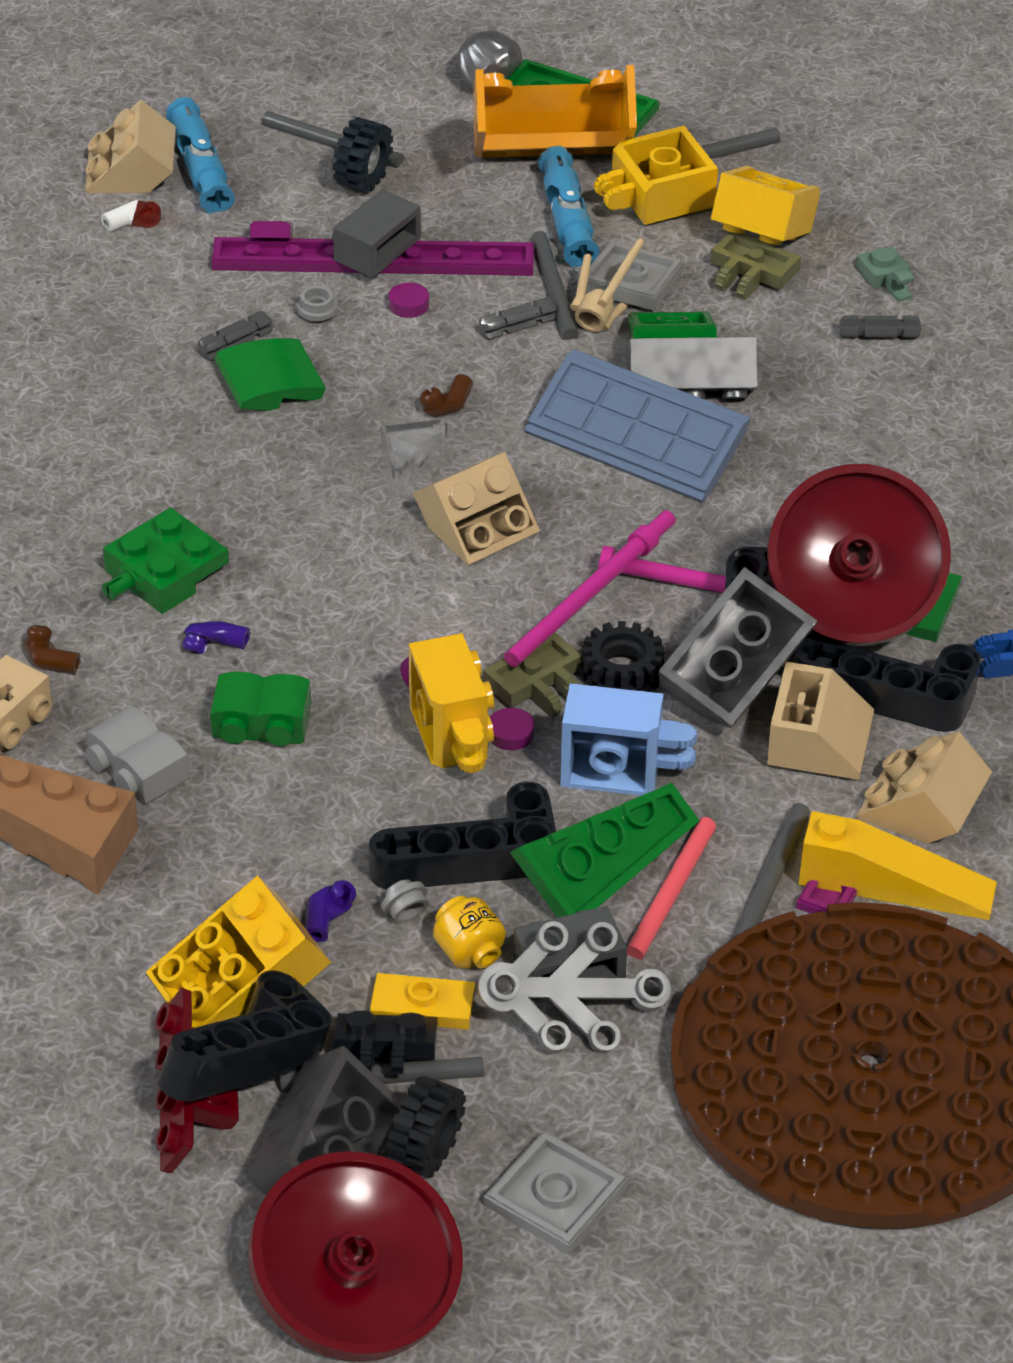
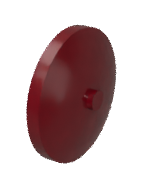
(860, 553)
(355, 1256)

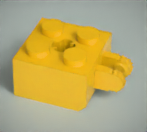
(659, 176)
(764, 205)
(450, 702)

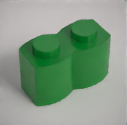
(261, 708)

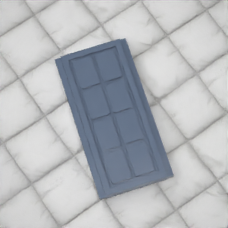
(638, 425)

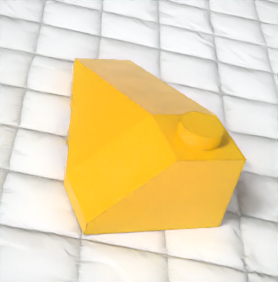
(889, 868)

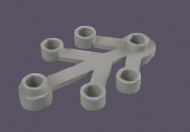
(566, 989)

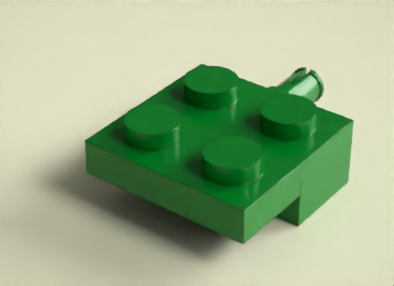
(162, 560)

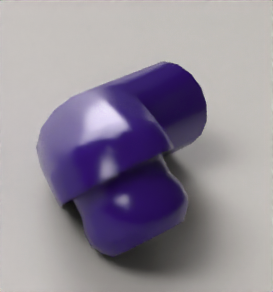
(214, 631)
(326, 906)

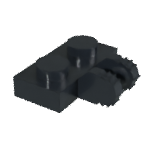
(387, 1037)

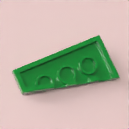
(599, 855)

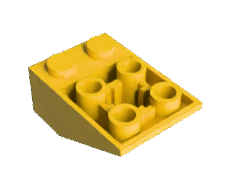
(231, 950)

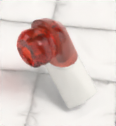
(134, 213)

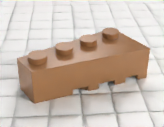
(66, 820)

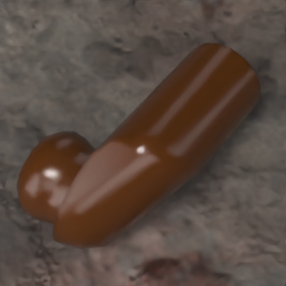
(439, 404)
(44, 653)

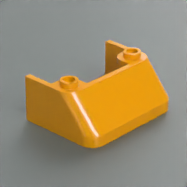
(536, 117)

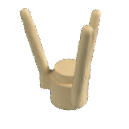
(596, 308)

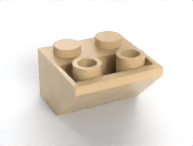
(131, 153)
(478, 509)
(819, 723)
(927, 789)

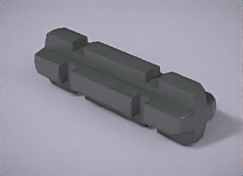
(517, 318)
(880, 326)
(235, 334)

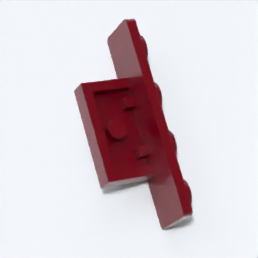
(176, 1129)

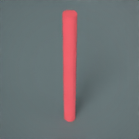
(671, 888)

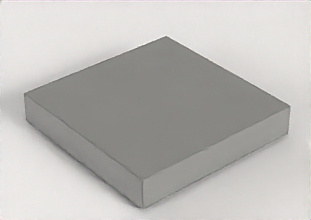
(644, 283)
(556, 1192)

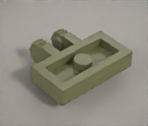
(755, 261)
(547, 665)

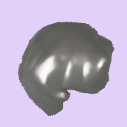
(489, 52)

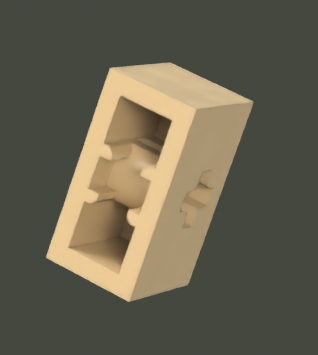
(23, 700)

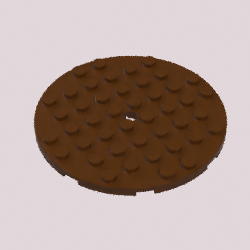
(778, 1077)

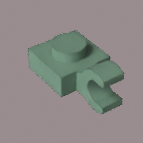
(887, 269)

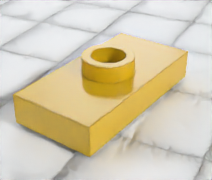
(430, 997)

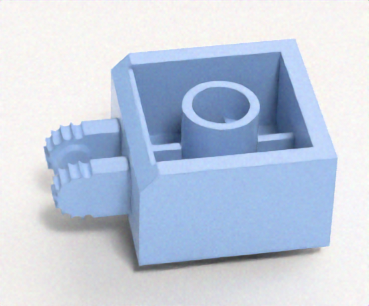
(619, 740)

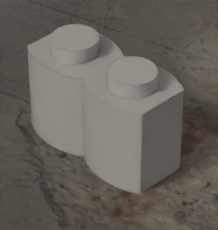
(137, 755)

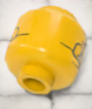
(469, 932)

